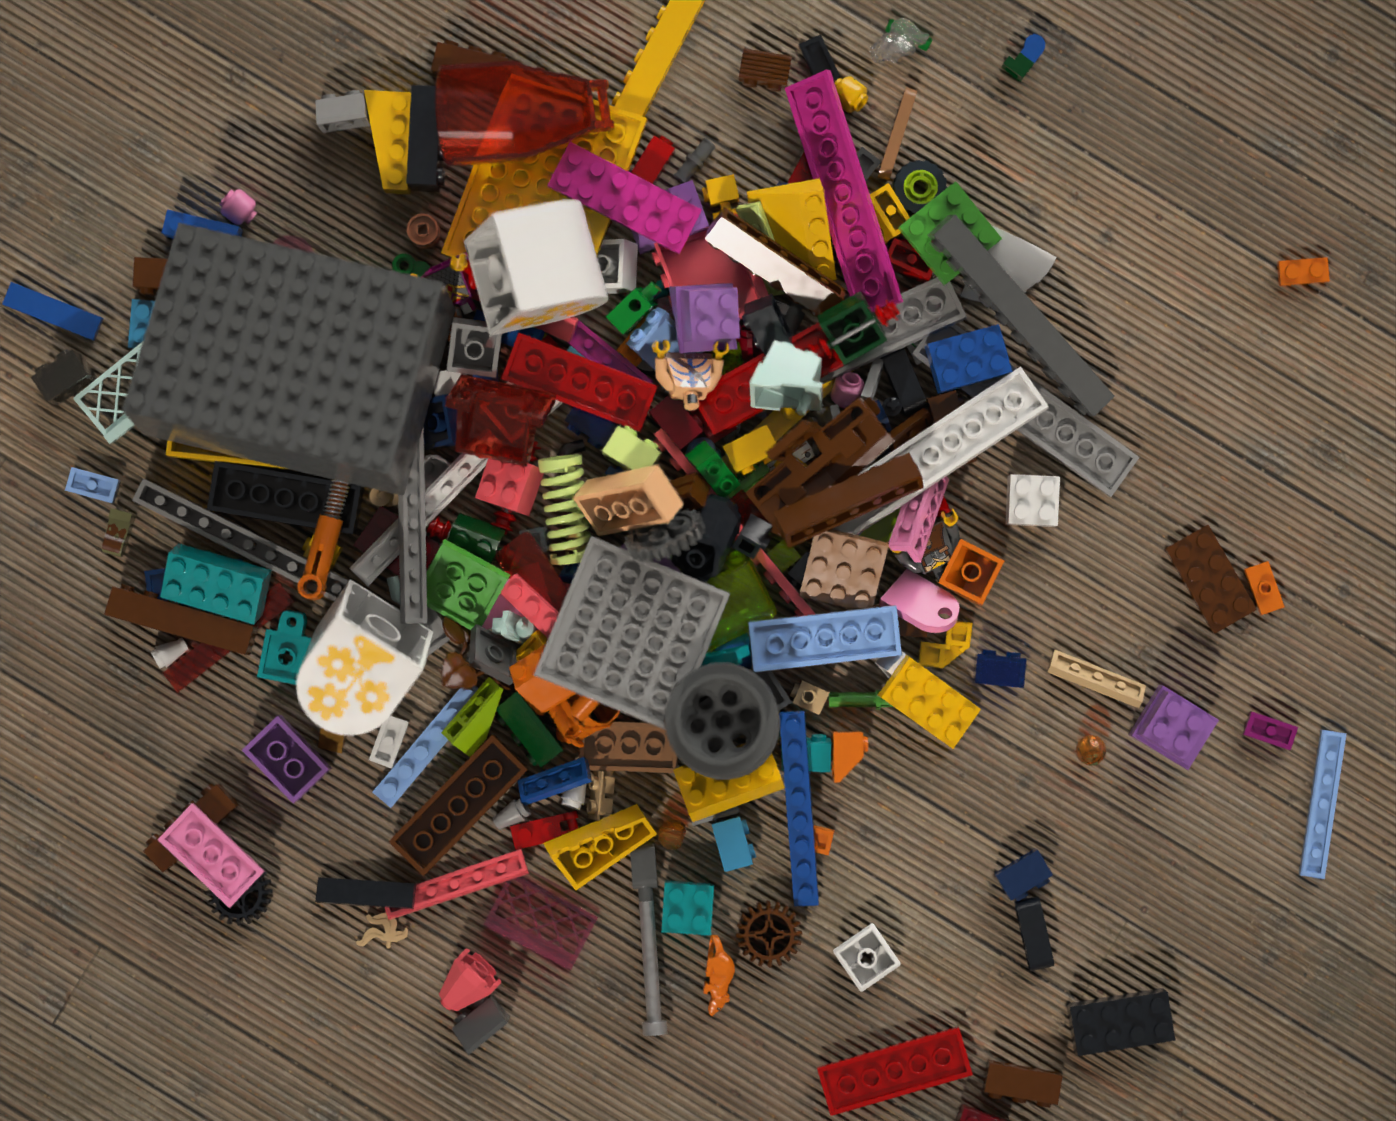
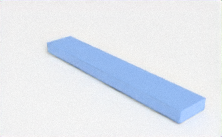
(1322, 804)

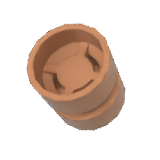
(423, 231)

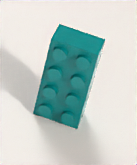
(215, 583)

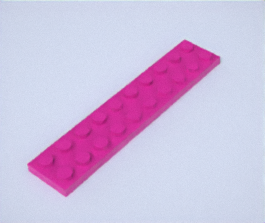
(847, 198)

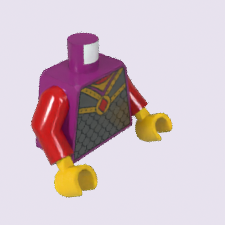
(457, 278)

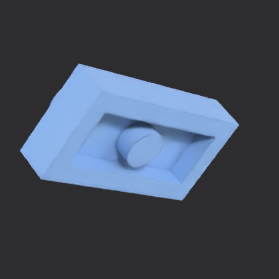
(92, 485)

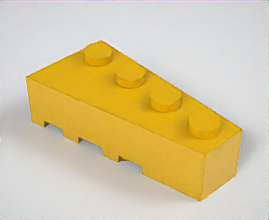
(390, 131)
(599, 845)

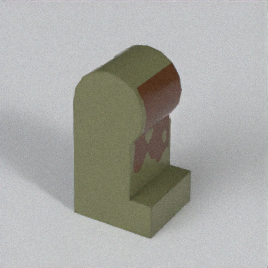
(118, 532)

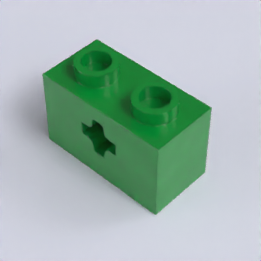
(713, 469)

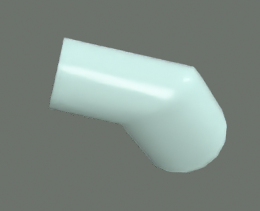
(394, 588)

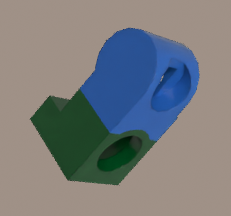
(1031, 51)

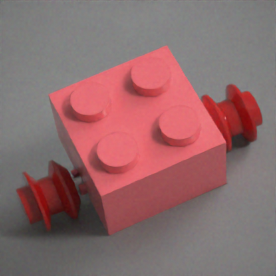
(511, 488)

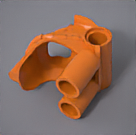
(574, 720)

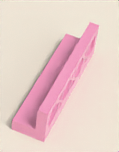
(917, 520)

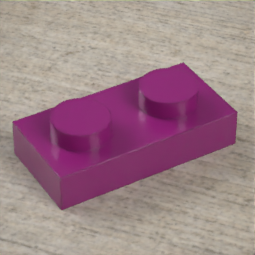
(1270, 730)

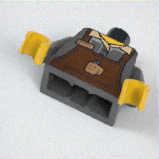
(938, 549)

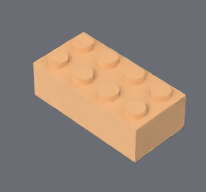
(628, 500)

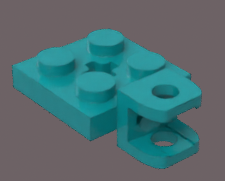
(279, 641)

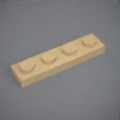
(1096, 678)

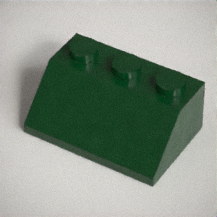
(529, 730)

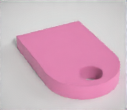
(921, 603)

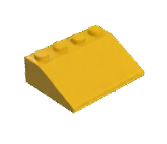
(799, 221)

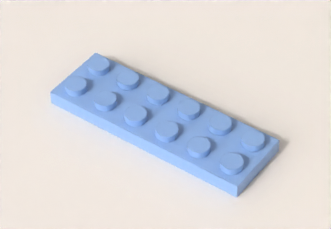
(824, 638)

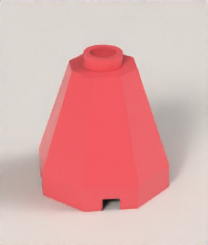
(468, 981)

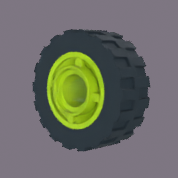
(922, 172)

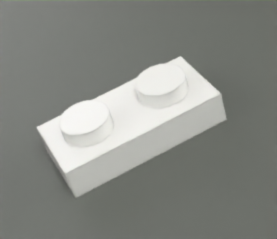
(389, 741)

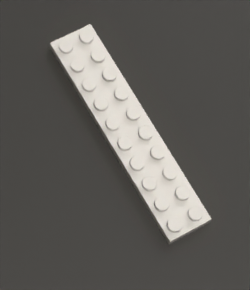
(961, 437)

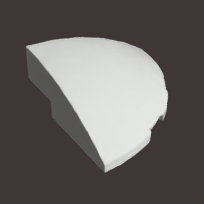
(1020, 260)

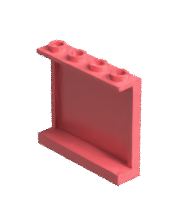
(703, 264)

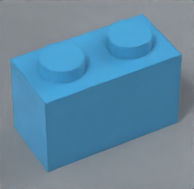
(733, 844)

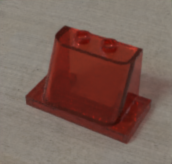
(497, 418)

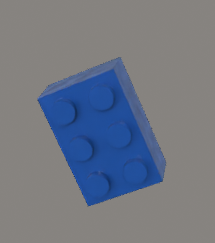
(968, 358)

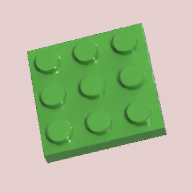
(949, 202)
(463, 585)

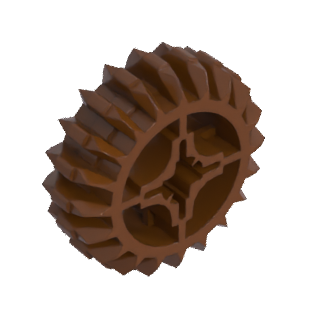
(757, 933)

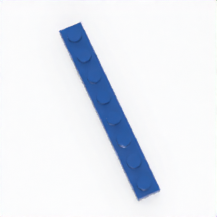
(799, 808)

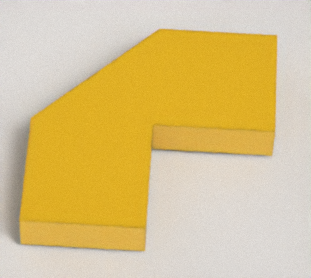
(940, 655)

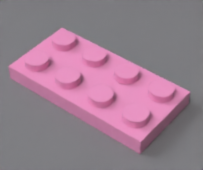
(211, 855)

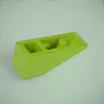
(474, 720)

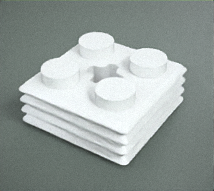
(865, 973)

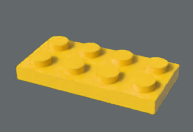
(929, 702)

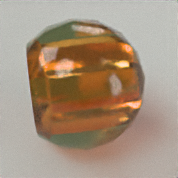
(1091, 750)
(671, 834)

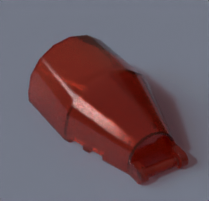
(512, 111)

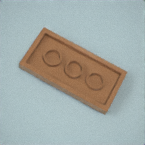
(629, 748)

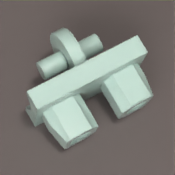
(513, 627)

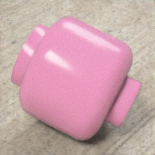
(238, 207)
(847, 389)

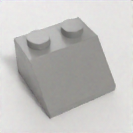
(342, 112)

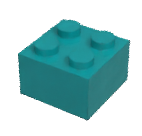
(687, 908)

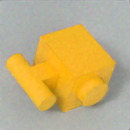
(721, 193)

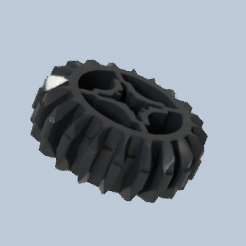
(243, 903)

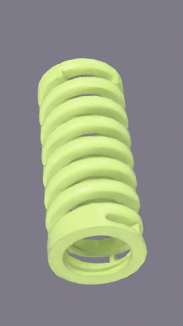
(565, 464)

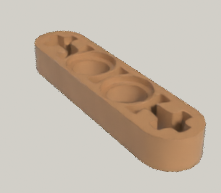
(897, 134)

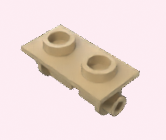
(599, 806)

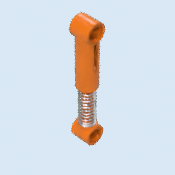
(324, 542)

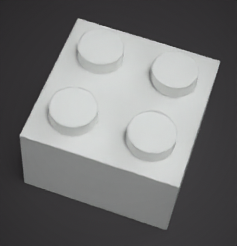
(1032, 500)

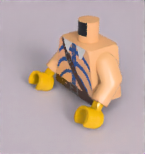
(688, 374)

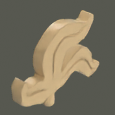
(390, 934)

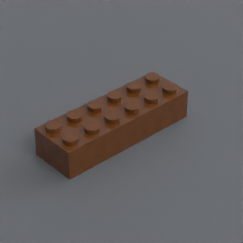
(458, 805)

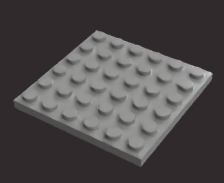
(630, 632)

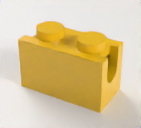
(750, 450)

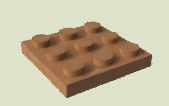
(844, 569)

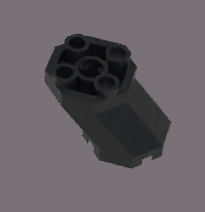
(710, 552)

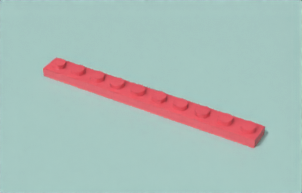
(772, 573)

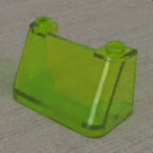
(747, 599)

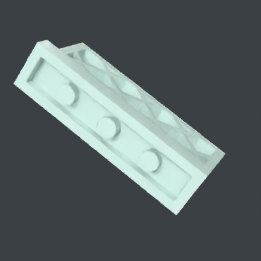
(121, 425)

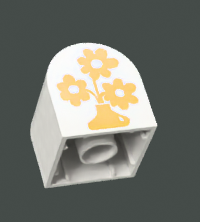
(535, 266)
(360, 663)

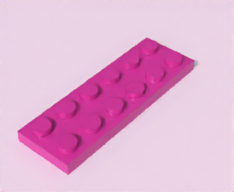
(624, 198)

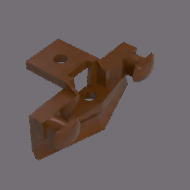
(847, 448)

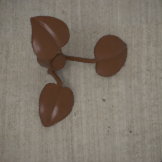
(455, 670)

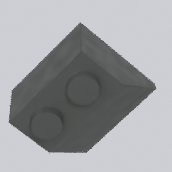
(480, 1023)

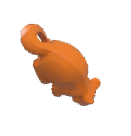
(720, 970)

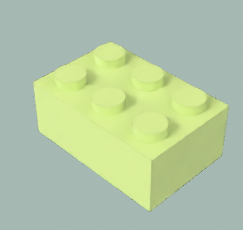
(629, 451)

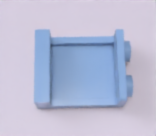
(657, 327)

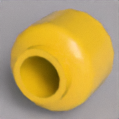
(851, 94)

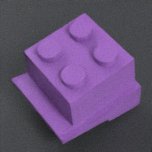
(705, 316)
(1173, 727)

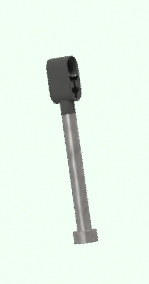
(645, 879)

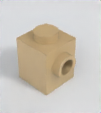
(809, 697)

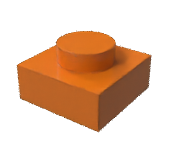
(823, 839)

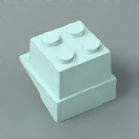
(787, 380)

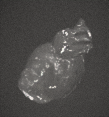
(898, 41)

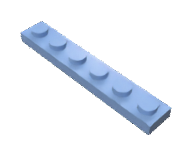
(421, 751)

